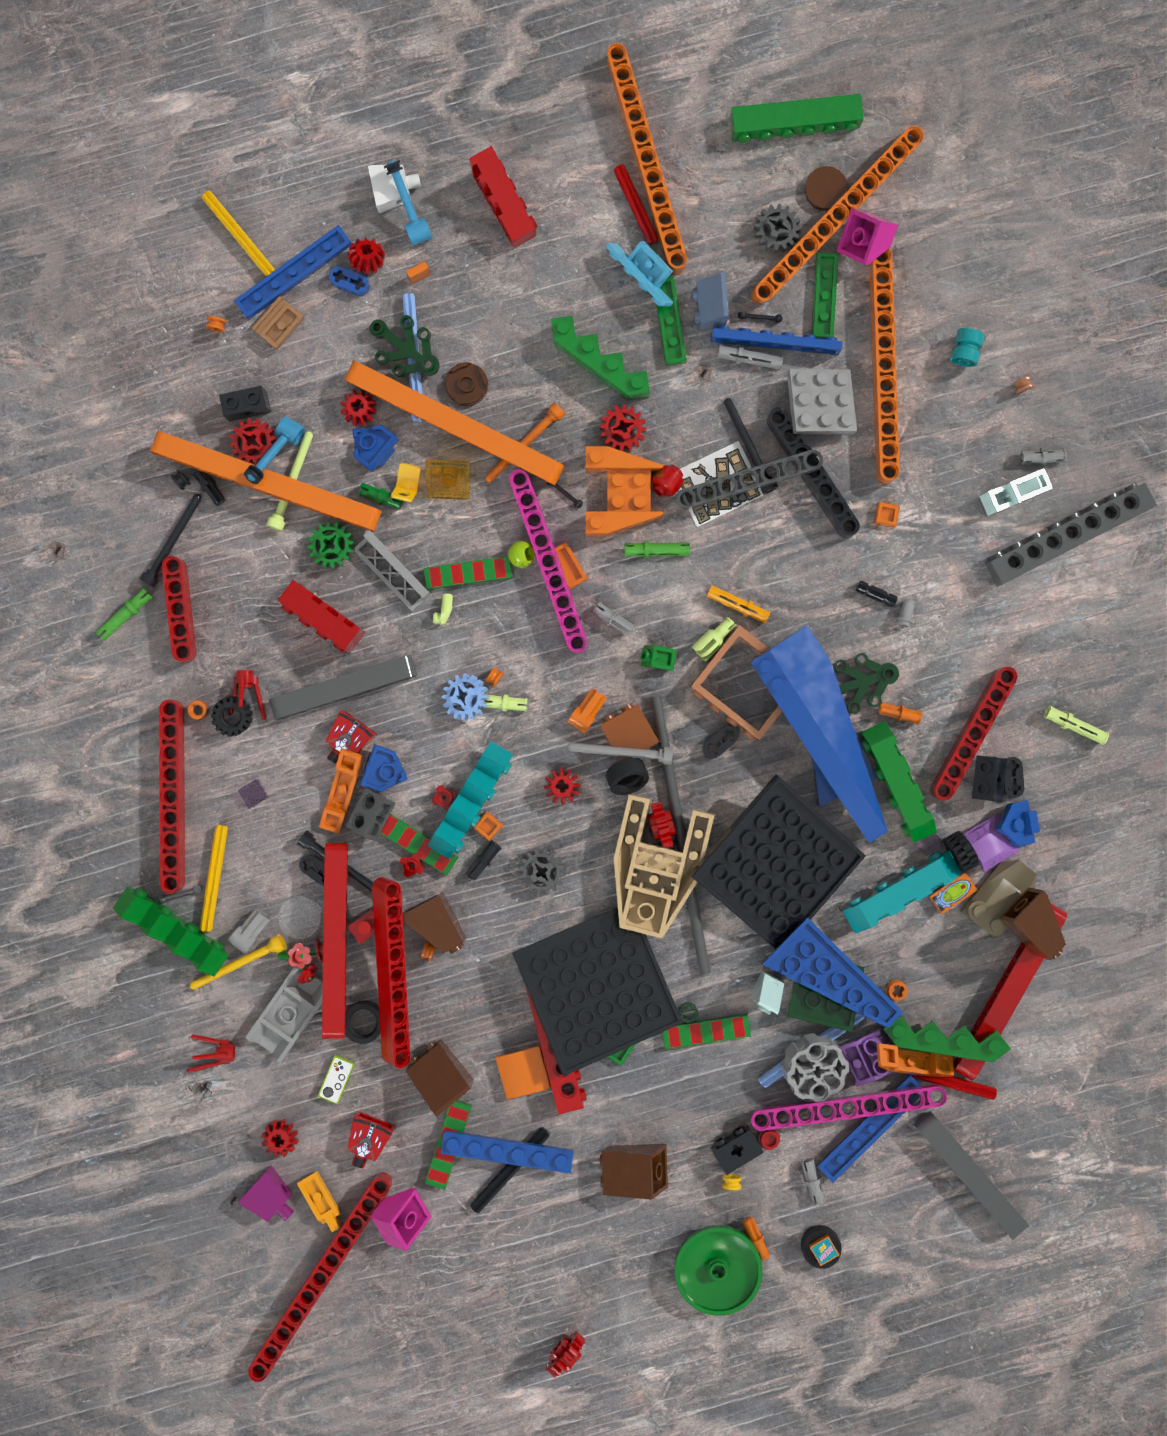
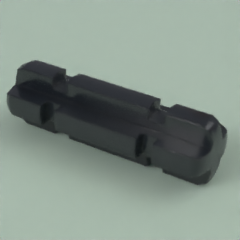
(876, 593)

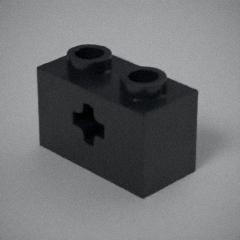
(245, 403)
(989, 778)
(729, 1157)

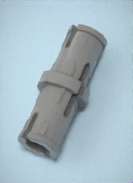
(1043, 456)
(813, 1181)

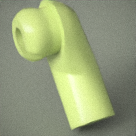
(446, 608)

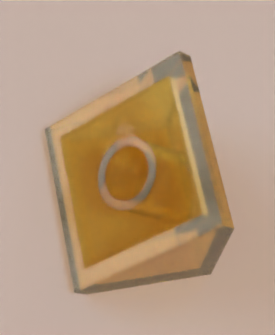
(448, 479)

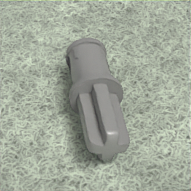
(613, 619)

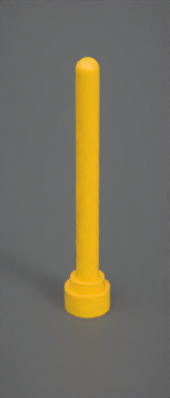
(275, 944)

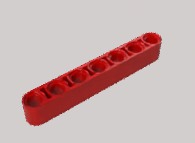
(982, 727)

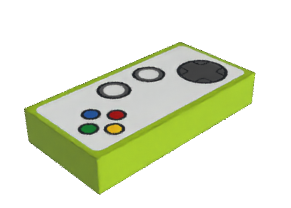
(336, 1079)

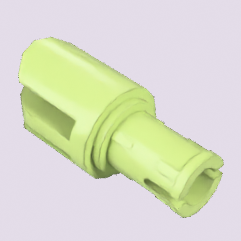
(713, 639)

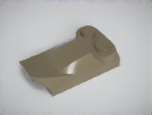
(997, 894)

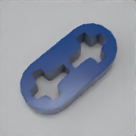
(347, 285)

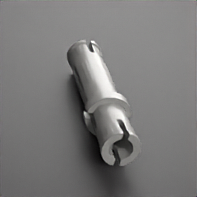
(749, 357)

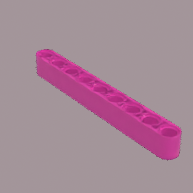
(541, 553)
(858, 1111)

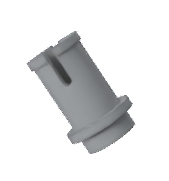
(906, 613)

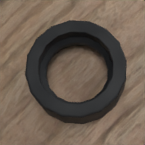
(618, 773)
(351, 1034)

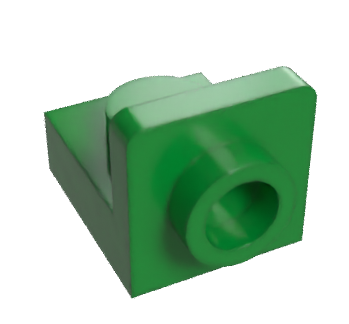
(658, 657)

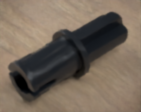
(209, 486)
(483, 860)

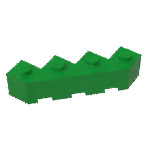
(606, 368)
(902, 790)
(178, 935)
(958, 1044)

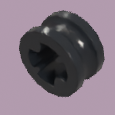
(180, 479)

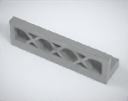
(398, 566)

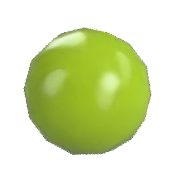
(521, 554)

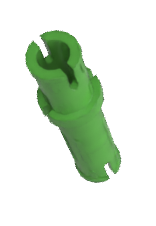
(656, 549)
(129, 609)

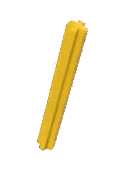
(237, 232)
(213, 878)

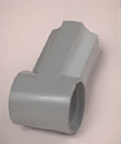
(246, 935)

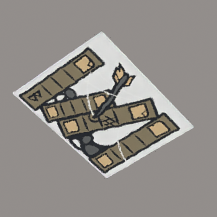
(717, 465)

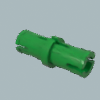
(379, 496)

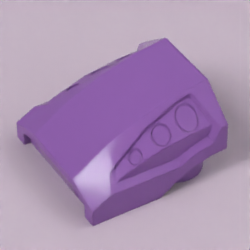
(989, 844)
(863, 1058)

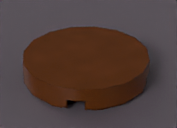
(825, 187)
(466, 384)

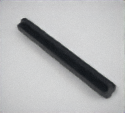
(504, 1175)

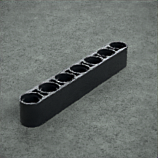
(814, 484)

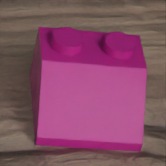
(866, 236)
(401, 1218)

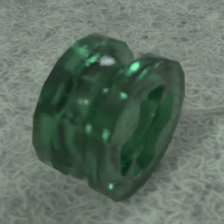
(683, 1007)

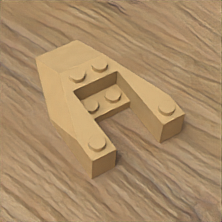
(651, 878)

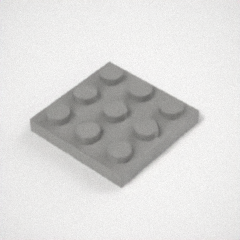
(821, 401)

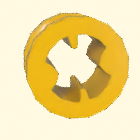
(731, 1182)

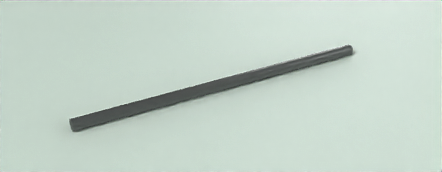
(680, 835)

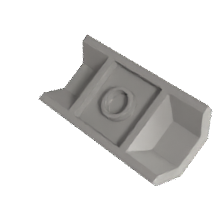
(287, 1015)

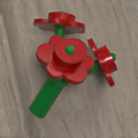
(301, 956)

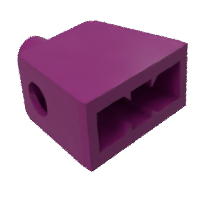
(268, 1196)

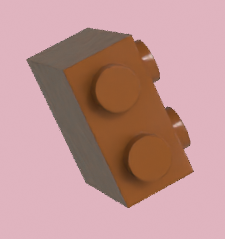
(629, 729)

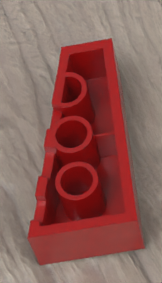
(502, 197)
(321, 616)

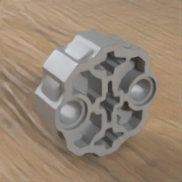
(814, 1067)

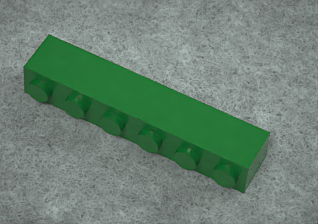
(796, 118)

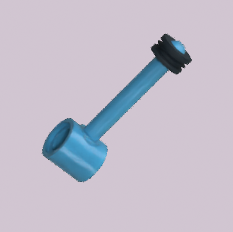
(417, 228)
(288, 432)

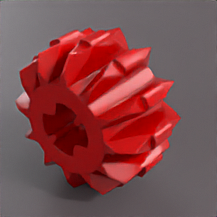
(366, 255)
(354, 401)
(567, 780)
(287, 1136)

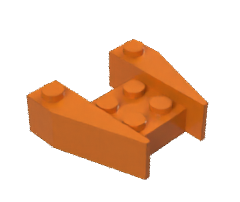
(626, 491)

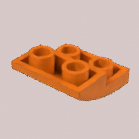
(523, 1072)

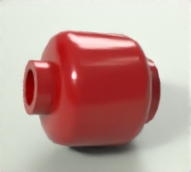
(667, 481)

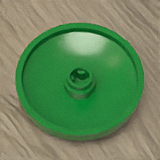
(718, 1270)

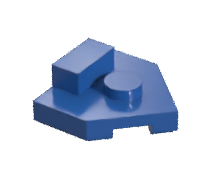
(373, 446)
(382, 769)
(1019, 824)

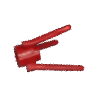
(244, 680)
(224, 1053)

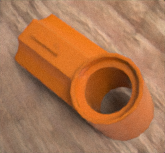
(585, 713)

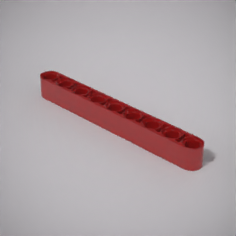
(165, 804)
(335, 941)
(391, 972)
(1004, 999)

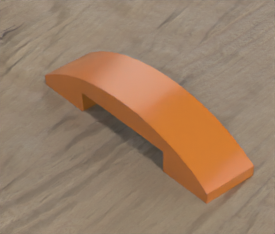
(341, 791)
(914, 1062)

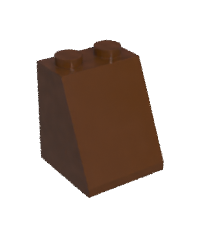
(436, 923)
(1035, 924)
(439, 1076)
(634, 1170)

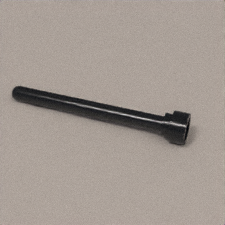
(747, 442)
(150, 576)
(309, 842)

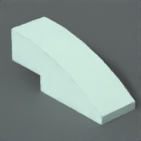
(1015, 492)

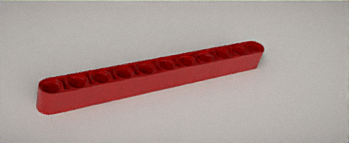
(313, 1284)

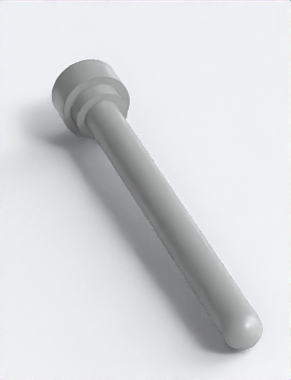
(663, 755)

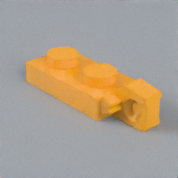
(320, 1200)

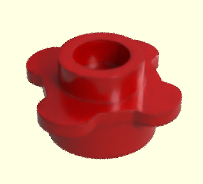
(450, 794)
(416, 860)

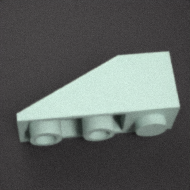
(768, 993)

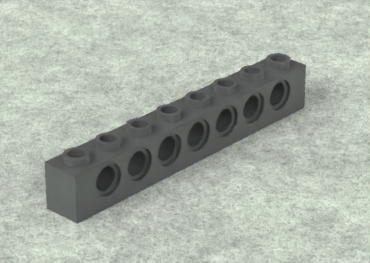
(1139, 498)

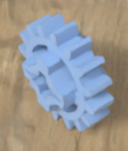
(473, 701)

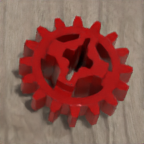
(631, 425)
(257, 434)
(662, 825)
(565, 1354)

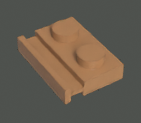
(278, 323)

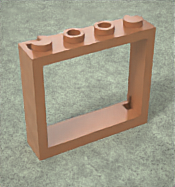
(715, 704)

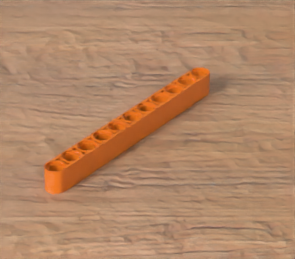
(646, 149)
(843, 207)
(887, 355)
(454, 422)
(271, 484)

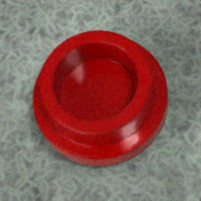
(769, 1139)

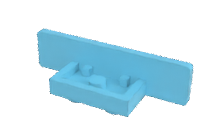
(646, 268)

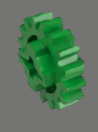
(336, 538)

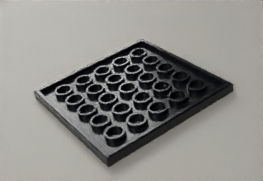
(777, 863)
(596, 990)

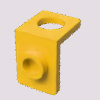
(407, 482)

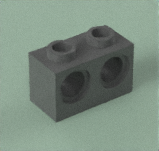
(370, 814)

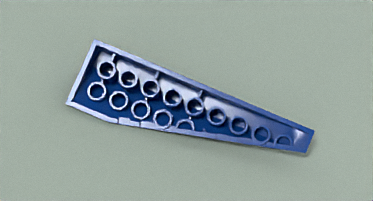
(811, 699)

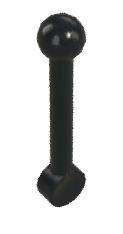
(778, 318)
(578, 503)

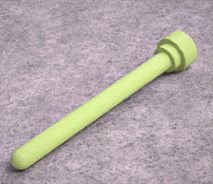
(276, 521)

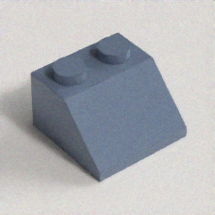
(711, 302)

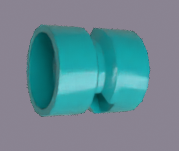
(967, 348)

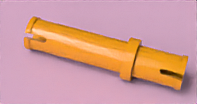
(762, 614)

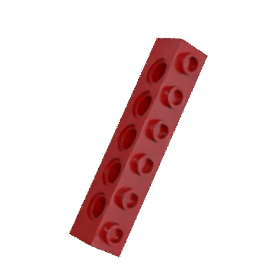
(564, 1100)

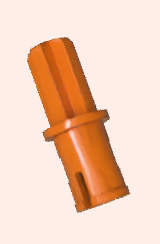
(900, 713)
(756, 1237)

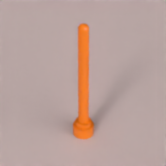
(553, 414)

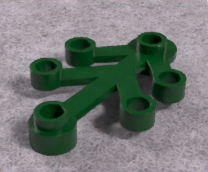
(407, 349)
(863, 681)

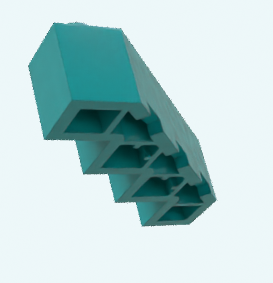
(470, 800)
(909, 887)

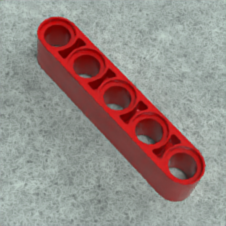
(185, 618)

